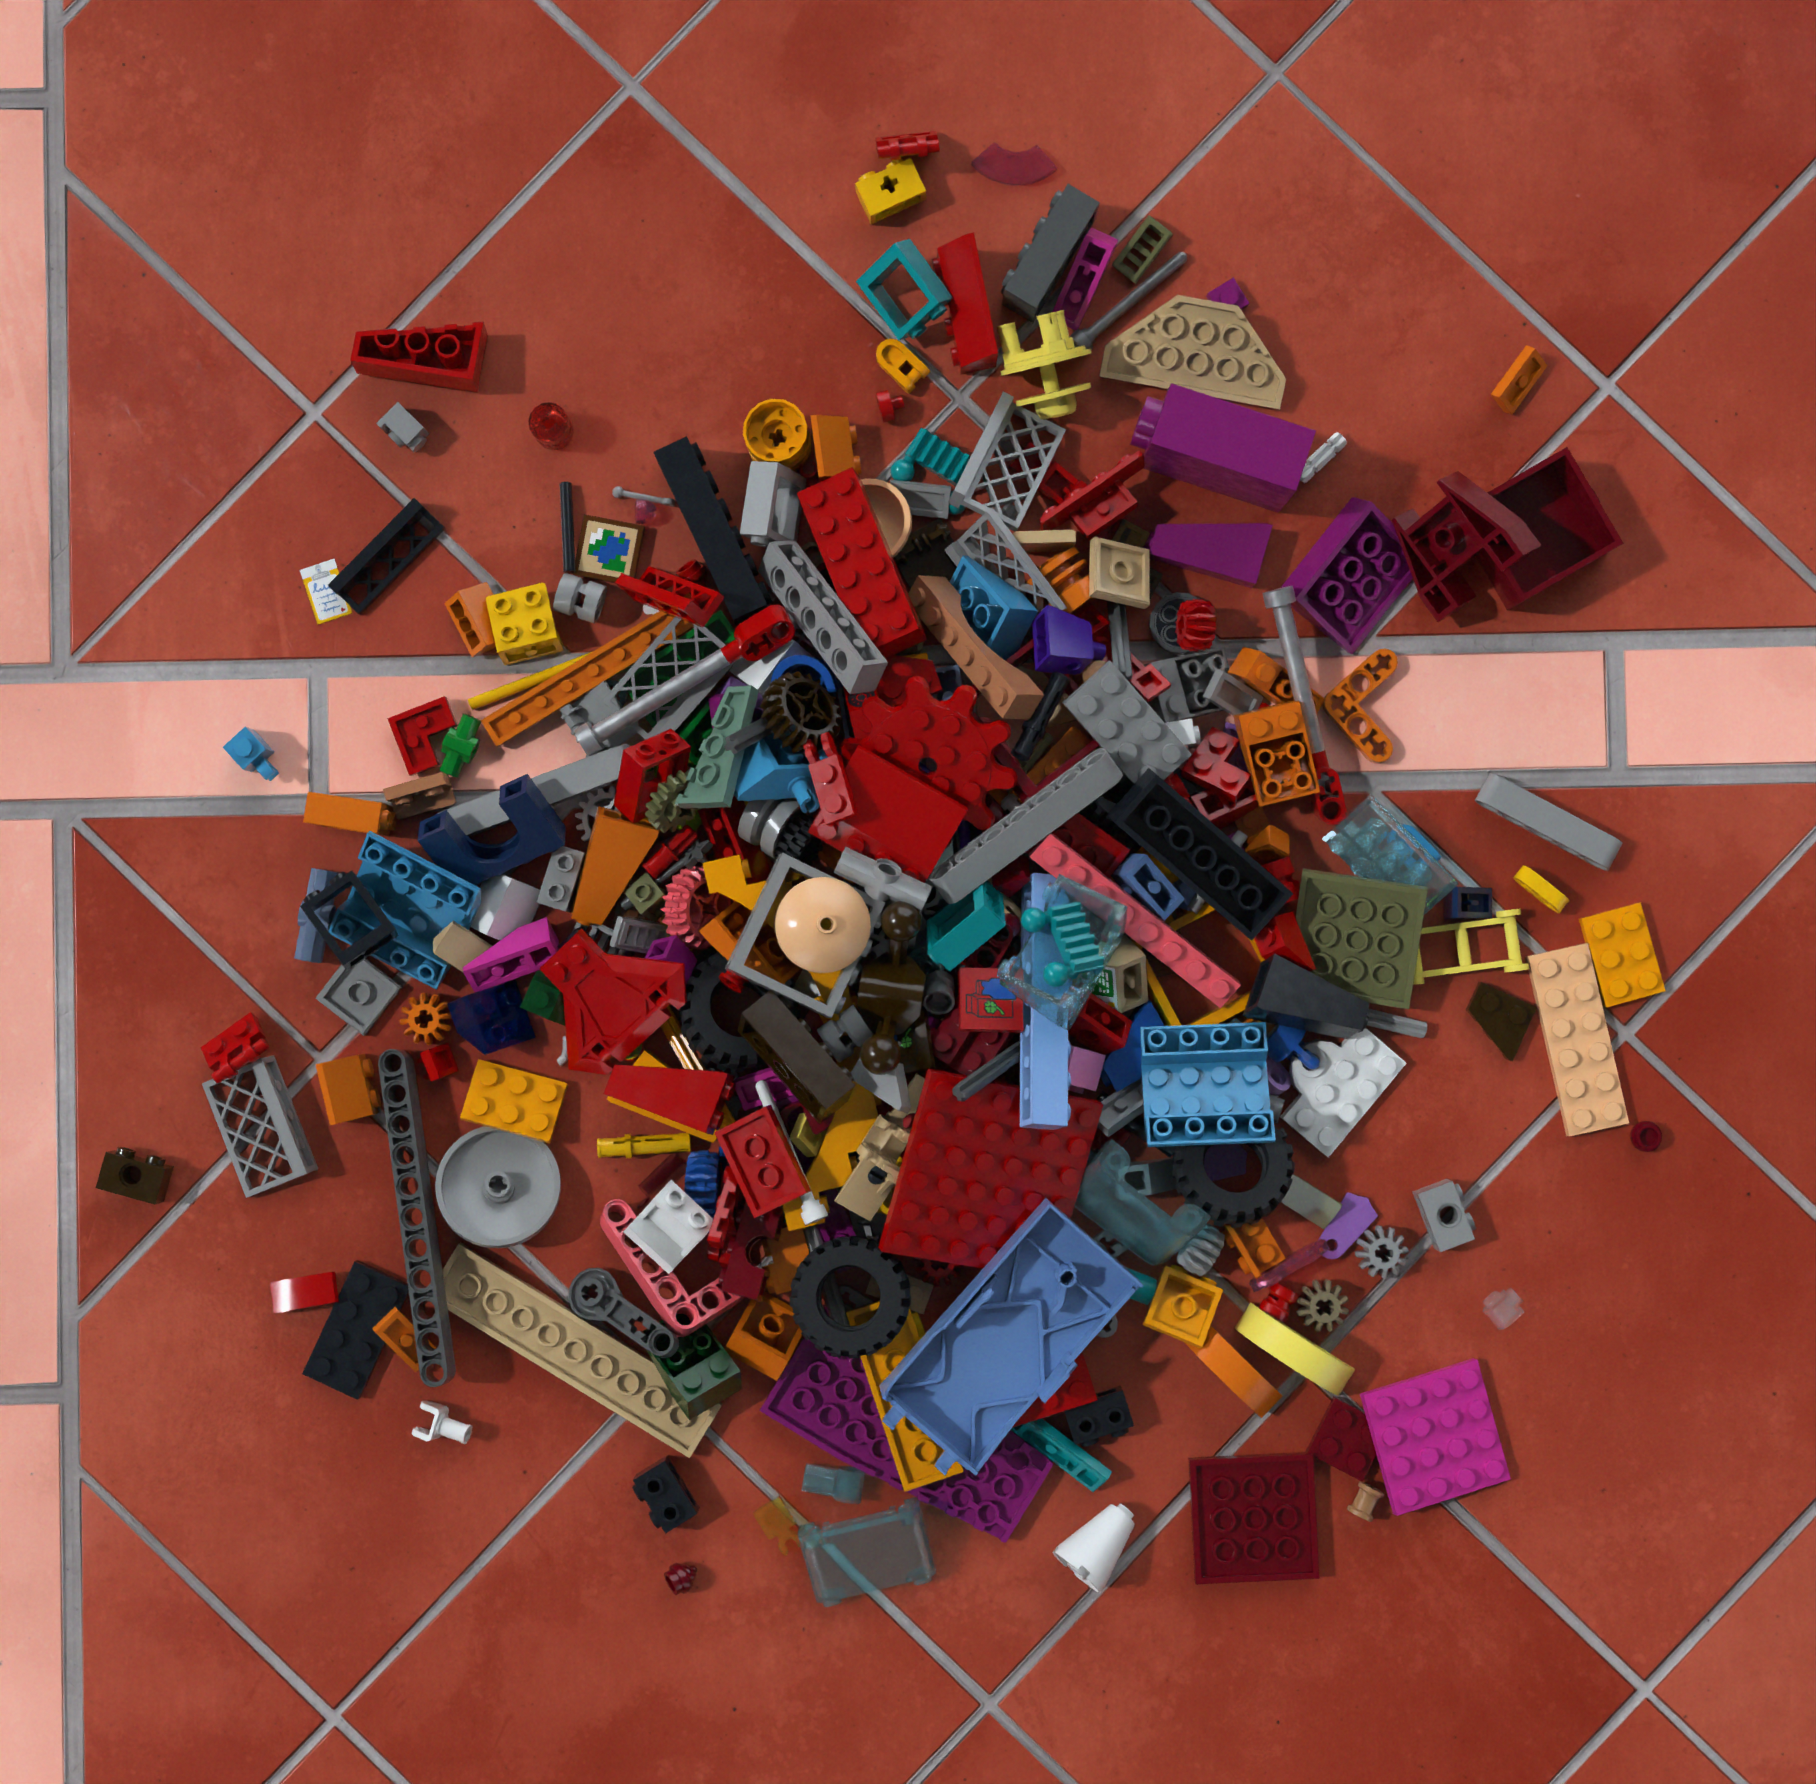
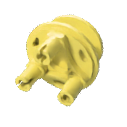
(1055, 348)

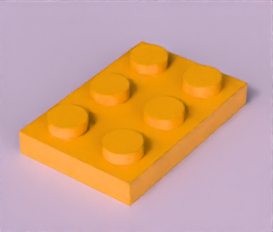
(1622, 954)
(514, 1101)

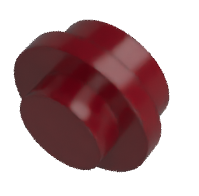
(1646, 1136)

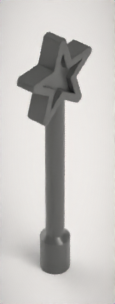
(692, 855)

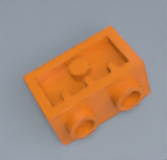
(1255, 1246)

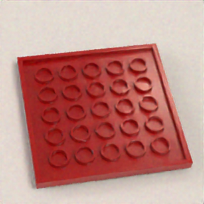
(978, 1174)

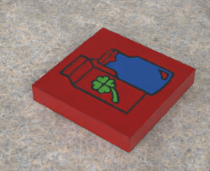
(987, 1004)

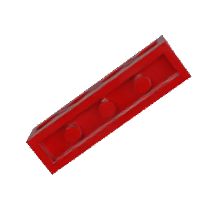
(671, 602)

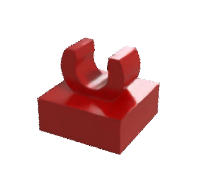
(438, 1062)

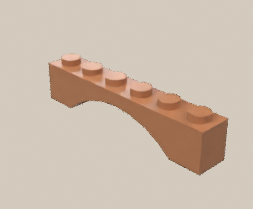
(1003, 685)

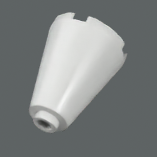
(1097, 1546)

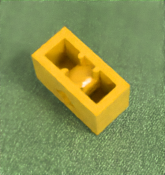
(881, 203)

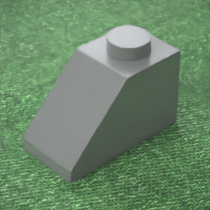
(888, 1087)

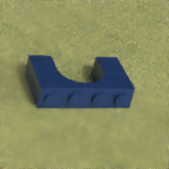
(537, 826)

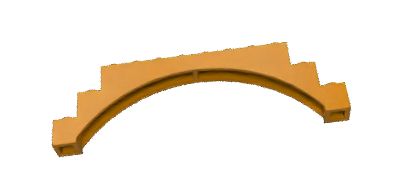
(855, 1118)

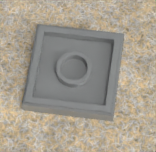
(359, 995)

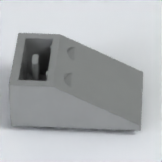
(1188, 680)

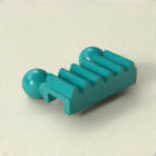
(936, 457)
(1072, 940)

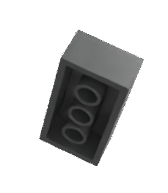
(1050, 253)

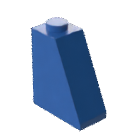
(1124, 1065)

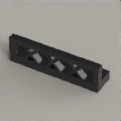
(378, 548)

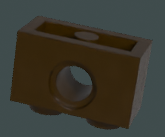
(116, 1175)

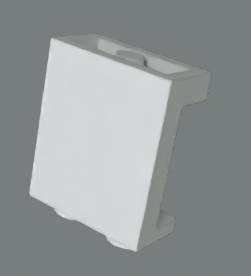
(669, 1227)

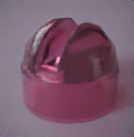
(644, 511)

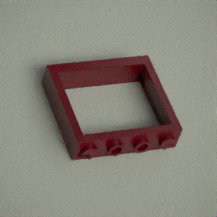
(1025, 787)

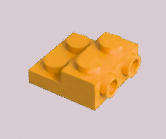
(1183, 1306)

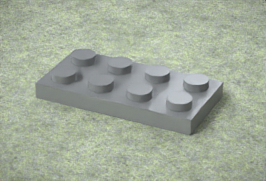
(1125, 725)

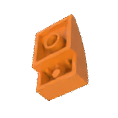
(765, 953)

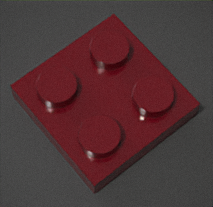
(1344, 1439)

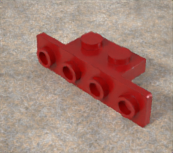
(1098, 503)

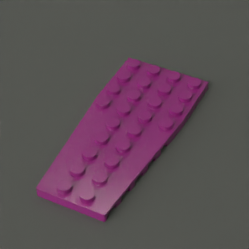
(835, 1409)

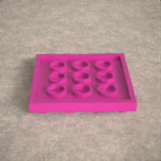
(1435, 1436)

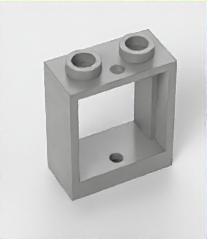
(772, 504)

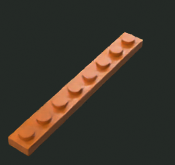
(579, 678)

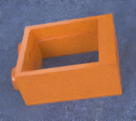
(349, 814)

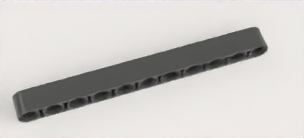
(427, 1229)

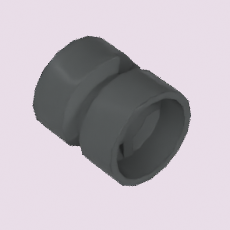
(856, 1028)

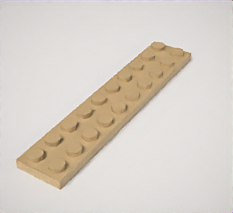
(569, 1348)

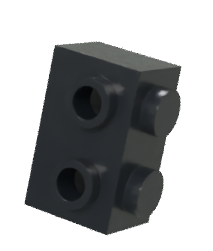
(1100, 1418)
(665, 1495)

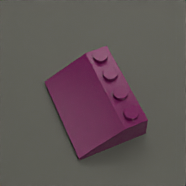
(1351, 575)

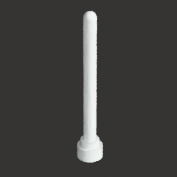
(811, 1208)

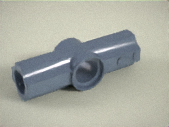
(310, 944)

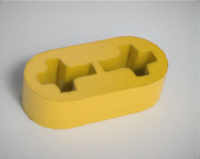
(1541, 889)

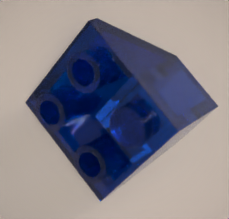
(492, 1018)

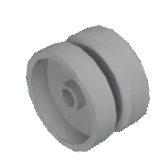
(766, 820)

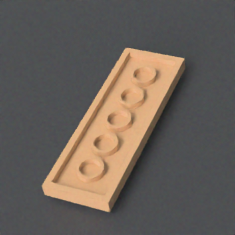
(1577, 1039)

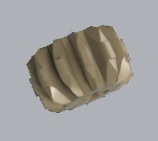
(1320, 1317)

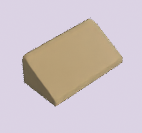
(458, 945)

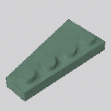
(717, 770)

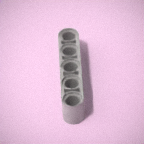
(1548, 821)

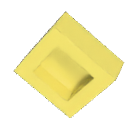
(804, 1138)

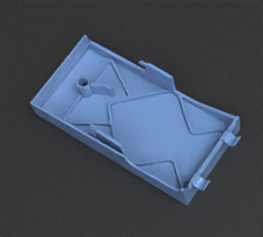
(1008, 1338)

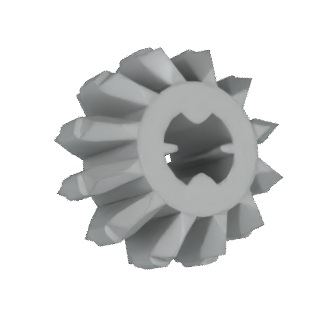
(1201, 1250)
(1375, 1262)

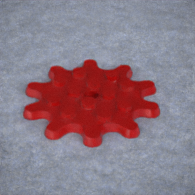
(946, 734)

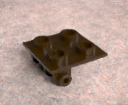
(926, 554)

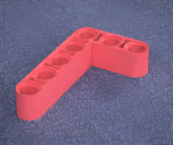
(652, 1282)

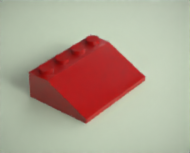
(895, 817)

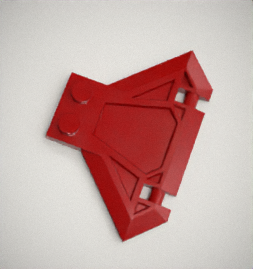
(611, 1000)

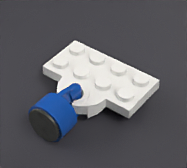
(1332, 1081)

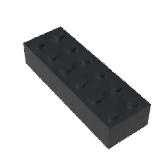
(710, 528)
(1199, 854)

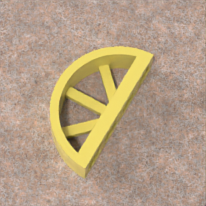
(1294, 1349)

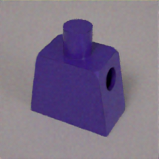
(1063, 642)

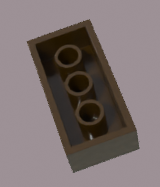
(796, 1056)

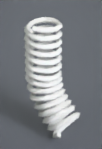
(562, 1057)

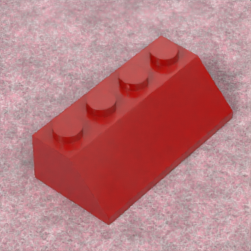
(969, 309)

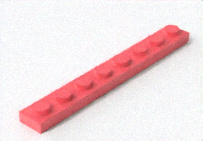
(1141, 923)

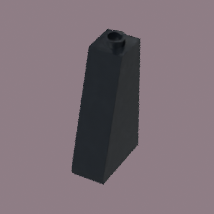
(1303, 1001)

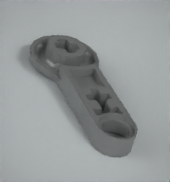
(616, 1310)

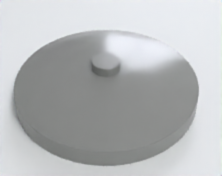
(497, 1187)

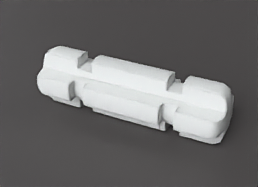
(1322, 456)

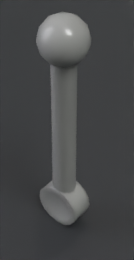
(619, 492)

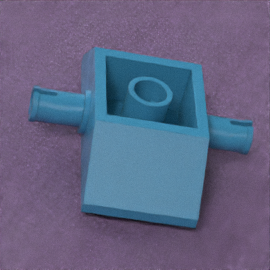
(776, 774)

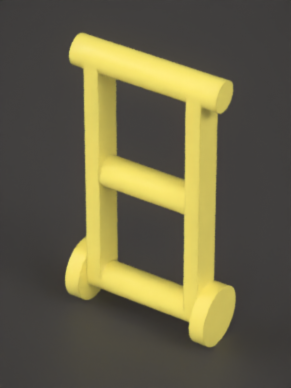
(1513, 964)

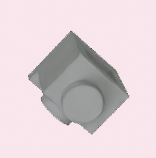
(404, 428)

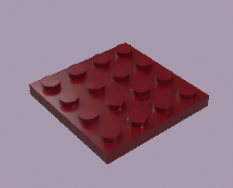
(1253, 1518)

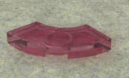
(1014, 167)
(1292, 1263)

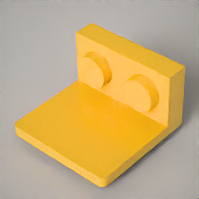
(523, 624)

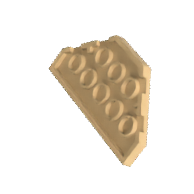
(1199, 348)

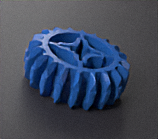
(704, 1179)

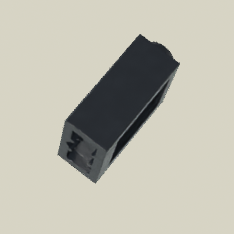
(366, 945)

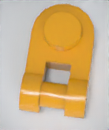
(892, 356)

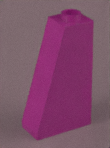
(1214, 550)

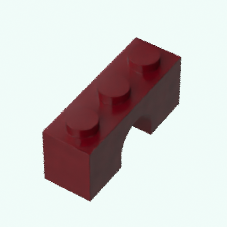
(741, 1275)

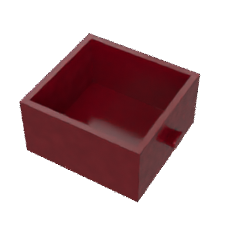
(1564, 519)

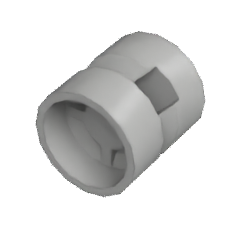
(570, 593)

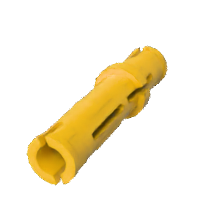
(638, 1145)

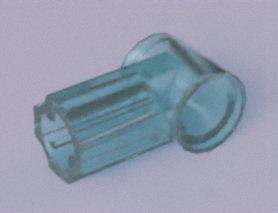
(841, 1483)

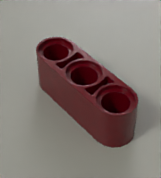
(998, 945)

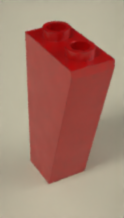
(677, 1094)

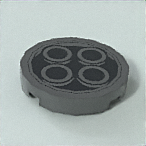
(1163, 620)

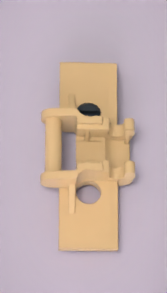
(878, 1157)

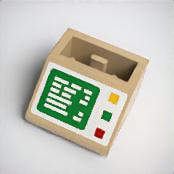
(1124, 978)

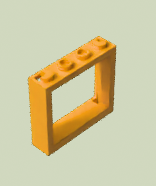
(1159, 998)

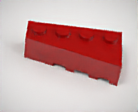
(428, 356)

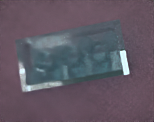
(1384, 850)

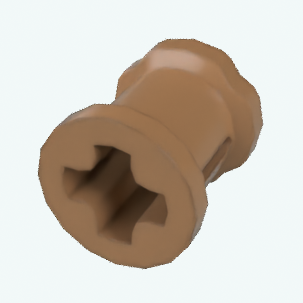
(1365, 1501)

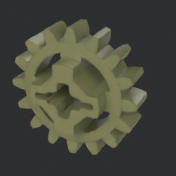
(662, 811)

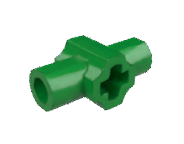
(460, 745)

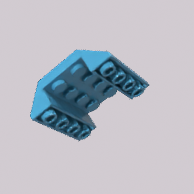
(416, 900)
(1206, 1084)

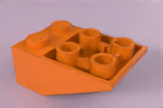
(1277, 752)

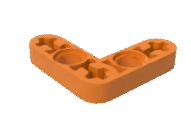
(1352, 698)

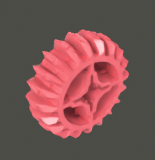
(691, 907)

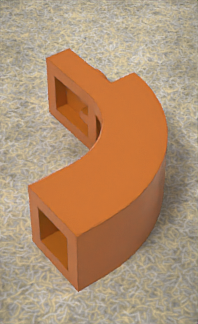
(1237, 1373)

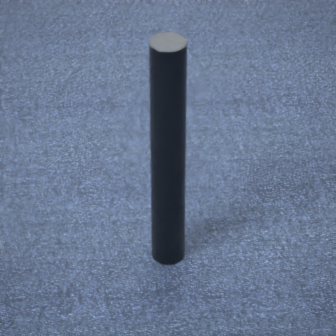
(567, 527)

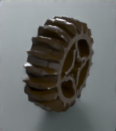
(800, 711)

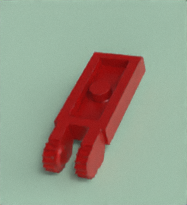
(830, 781)

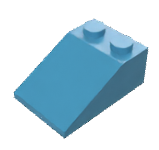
(992, 607)

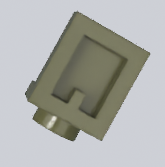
(647, 897)

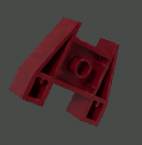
(1455, 534)

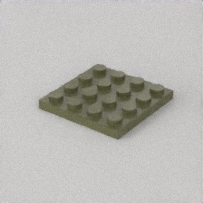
(1362, 933)

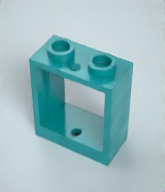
(924, 276)
(965, 925)

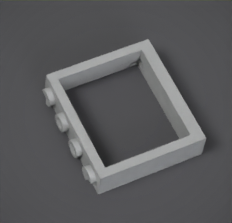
(755, 921)

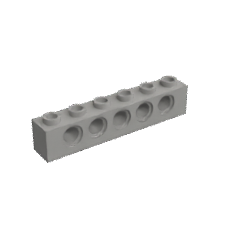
(822, 617)

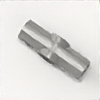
(882, 879)

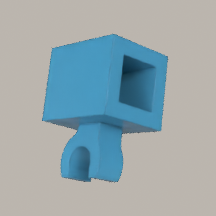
(251, 753)

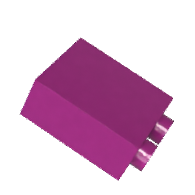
(1223, 447)

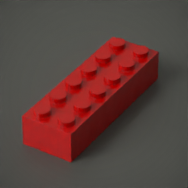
(861, 561)

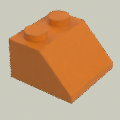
(833, 445)
(348, 1088)
(765, 1336)

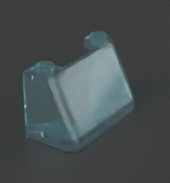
(1024, 973)
(1130, 1214)
(867, 1553)

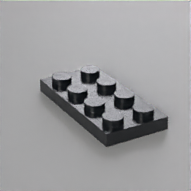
(347, 1343)

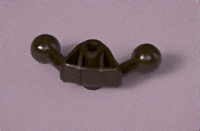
(891, 990)

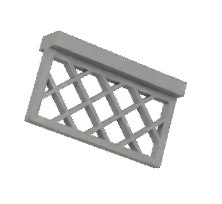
(982, 458)
(1022, 562)
(688, 700)
(284, 1121)

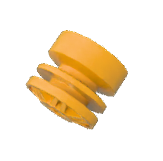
(774, 420)

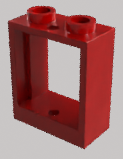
(663, 749)

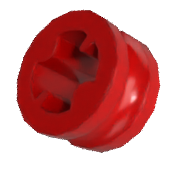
(733, 981)

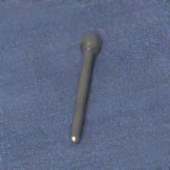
(1087, 336)

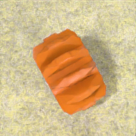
(418, 1010)

